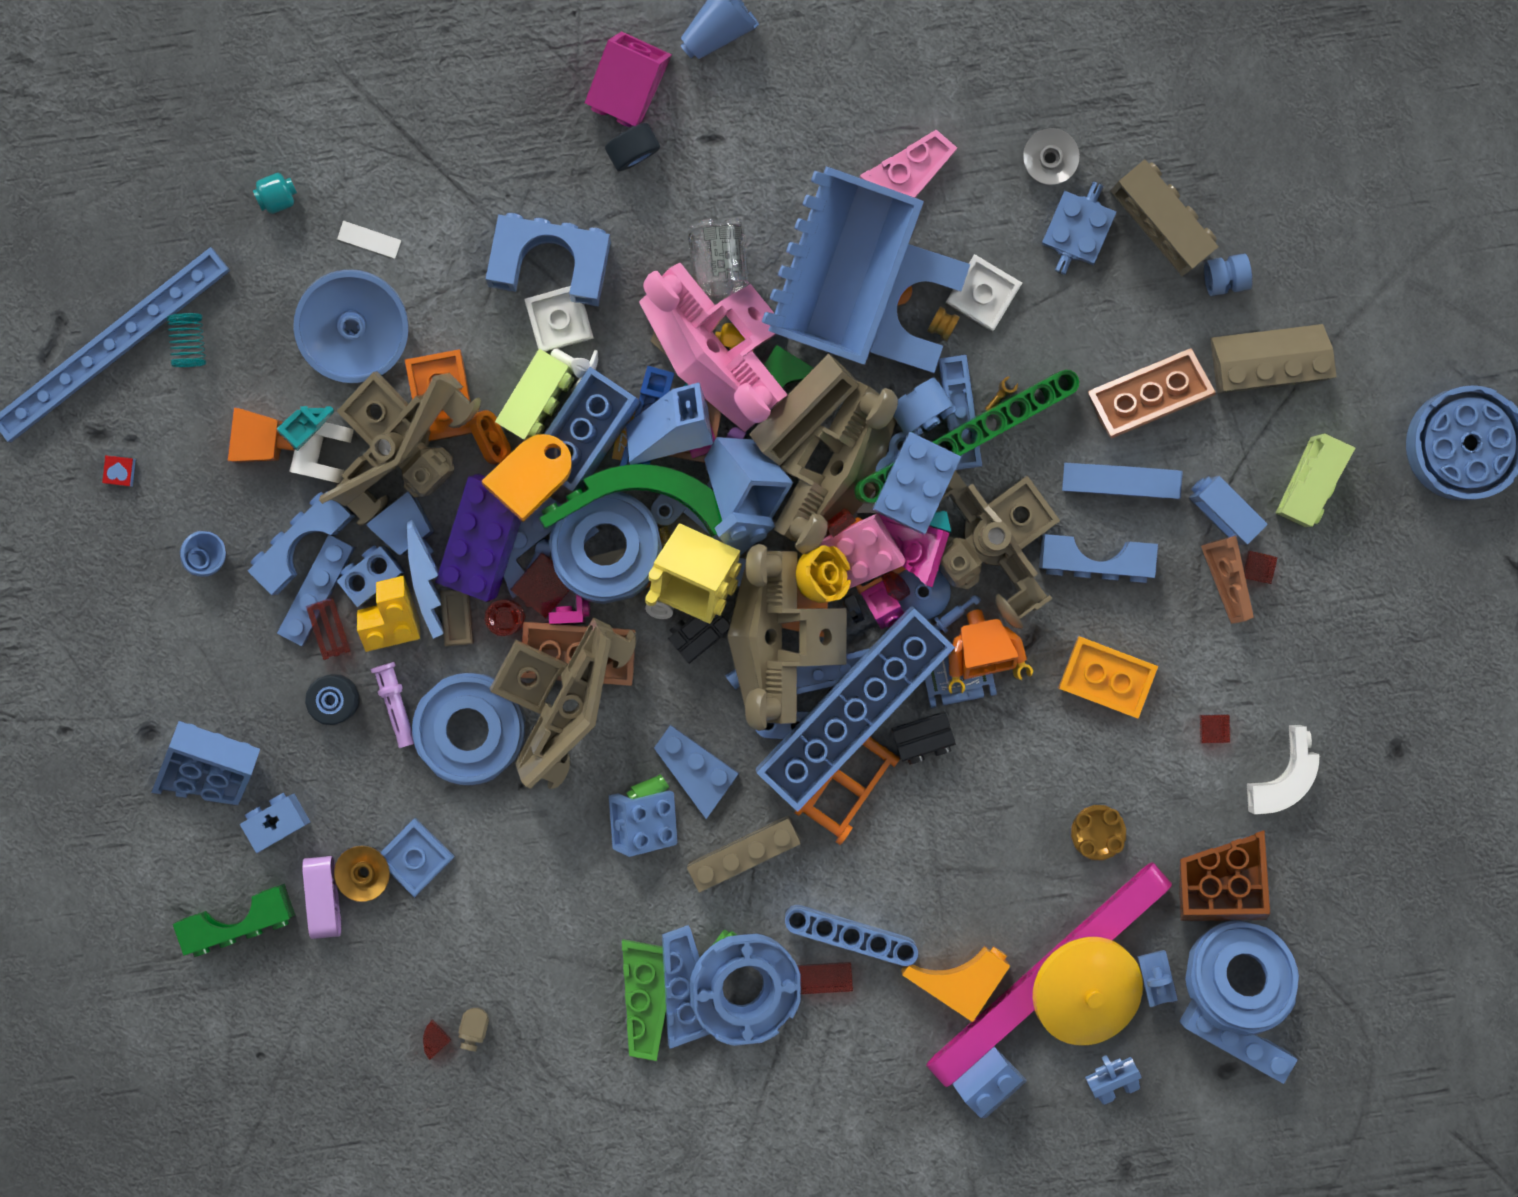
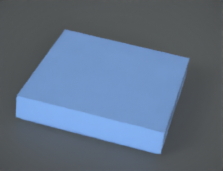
(416, 857)

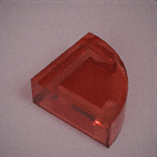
(434, 1039)

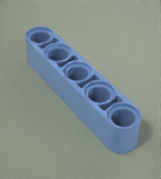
(860, 945)

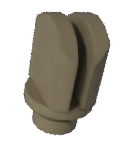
(473, 1028)

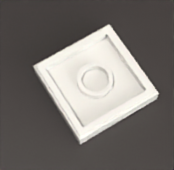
(984, 293)
(558, 320)

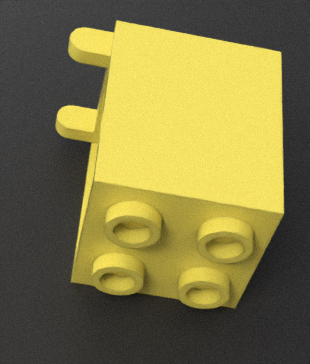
(694, 574)

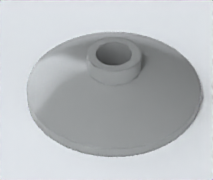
(1058, 144)

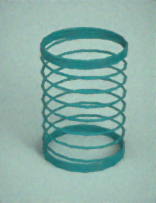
(184, 319)

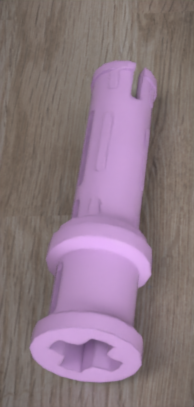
(390, 691)

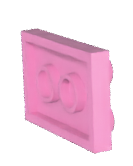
(867, 549)

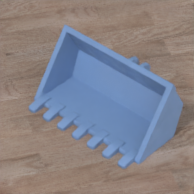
(843, 264)

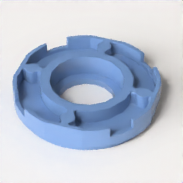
(612, 581)
(460, 766)
(1211, 990)
(765, 1014)

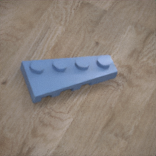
(679, 961)

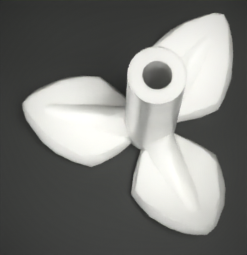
(578, 365)

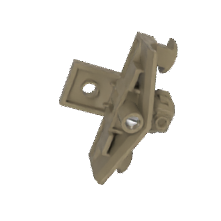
(398, 440)

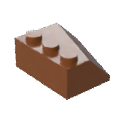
(1226, 882)

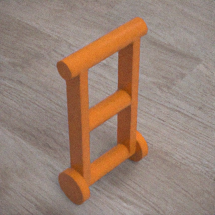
(844, 828)

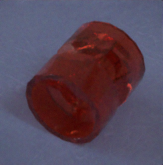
(505, 617)

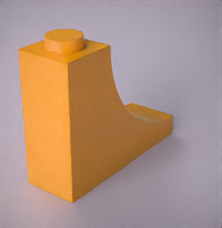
(965, 986)

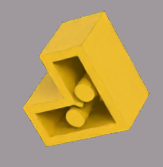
(392, 619)

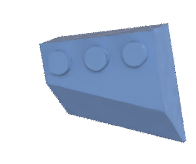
(206, 765)

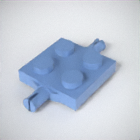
(1079, 228)

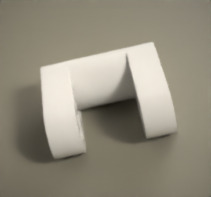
(306, 458)

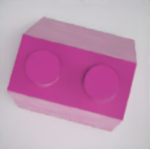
(627, 79)

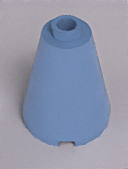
(716, 26)

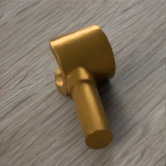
(1001, 393)

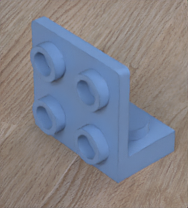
(642, 823)

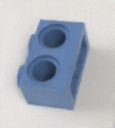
(371, 576)

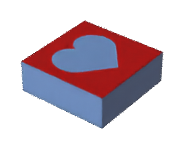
(118, 470)

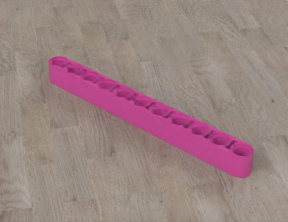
(1017, 1001)

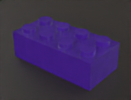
(478, 543)

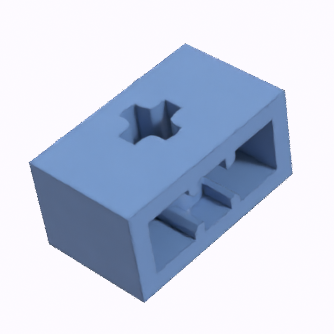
(262, 833)

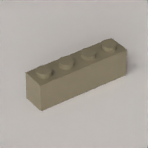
(804, 409)
(743, 853)

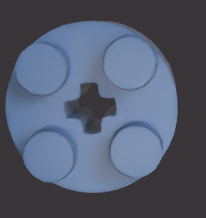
(923, 408)

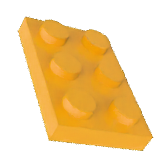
(1108, 677)

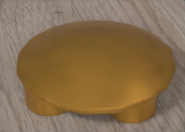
(1098, 832)

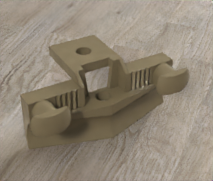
(859, 442)
(764, 669)
(559, 730)

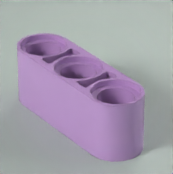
(321, 897)

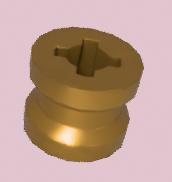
(943, 324)

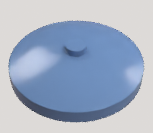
(350, 326)

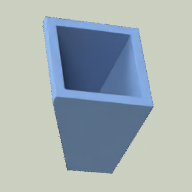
(745, 478)

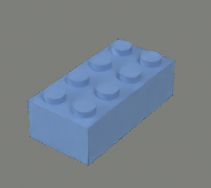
(591, 424)

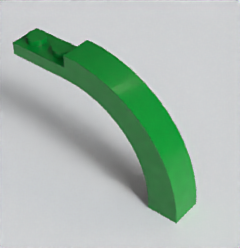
(652, 478)

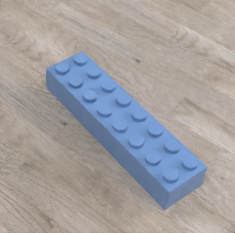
(854, 708)

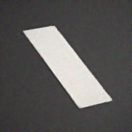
(369, 239)

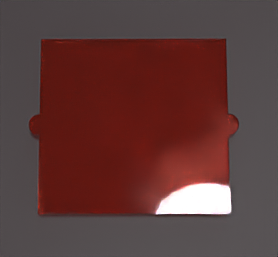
(540, 586)

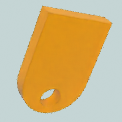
(528, 476)

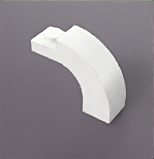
(1293, 783)

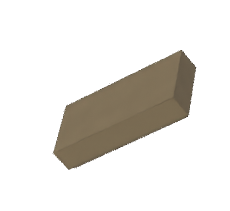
(456, 618)

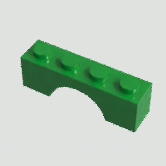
(203, 931)

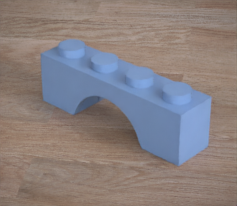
(1133, 560)
(276, 567)
(1251, 1049)

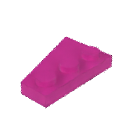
(921, 551)

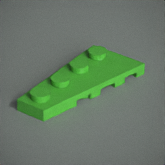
(644, 997)

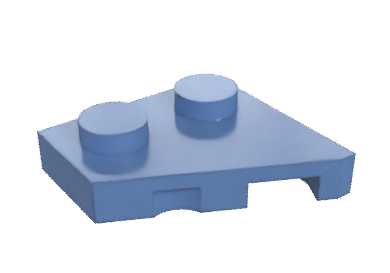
(744, 530)

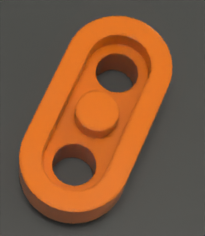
(488, 436)

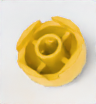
(823, 574)

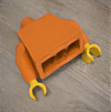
(984, 650)

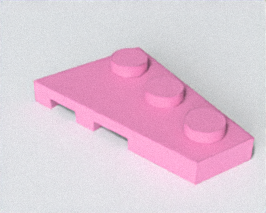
(914, 166)

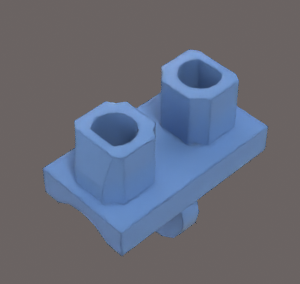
(1157, 978)
(1113, 1076)

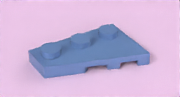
(696, 769)

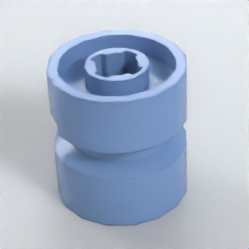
(1228, 274)

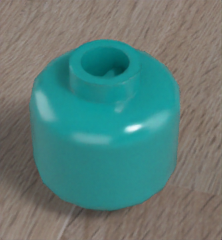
(274, 193)

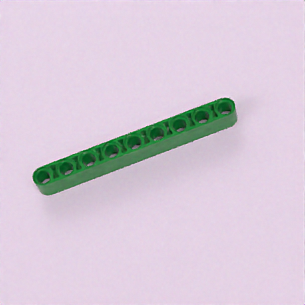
(978, 428)

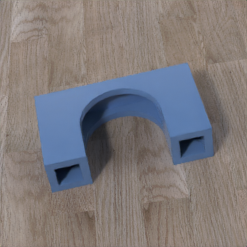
(517, 236)
(891, 338)

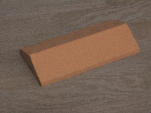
(1151, 393)
(561, 642)

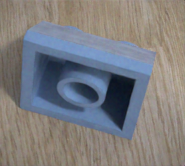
(989, 1083)

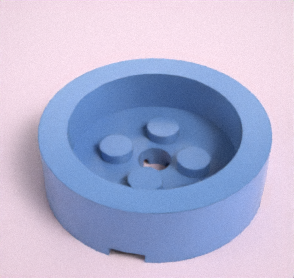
(1438, 437)

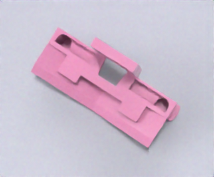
(684, 325)

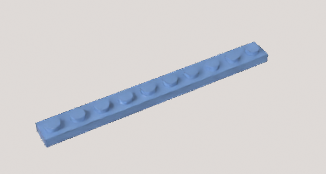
(111, 344)

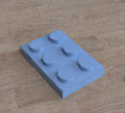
(916, 483)

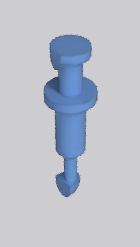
(954, 614)

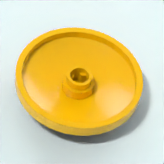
(1087, 991)

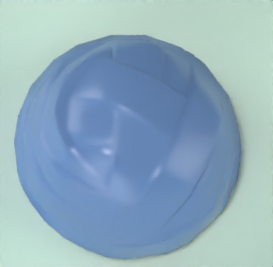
(202, 553)

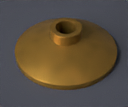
(352, 882)

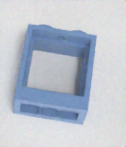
(1227, 509)

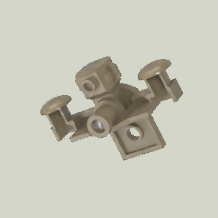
(996, 540)

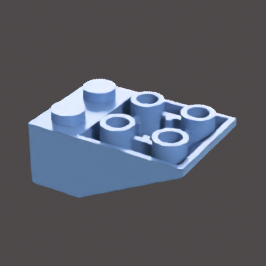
(670, 425)

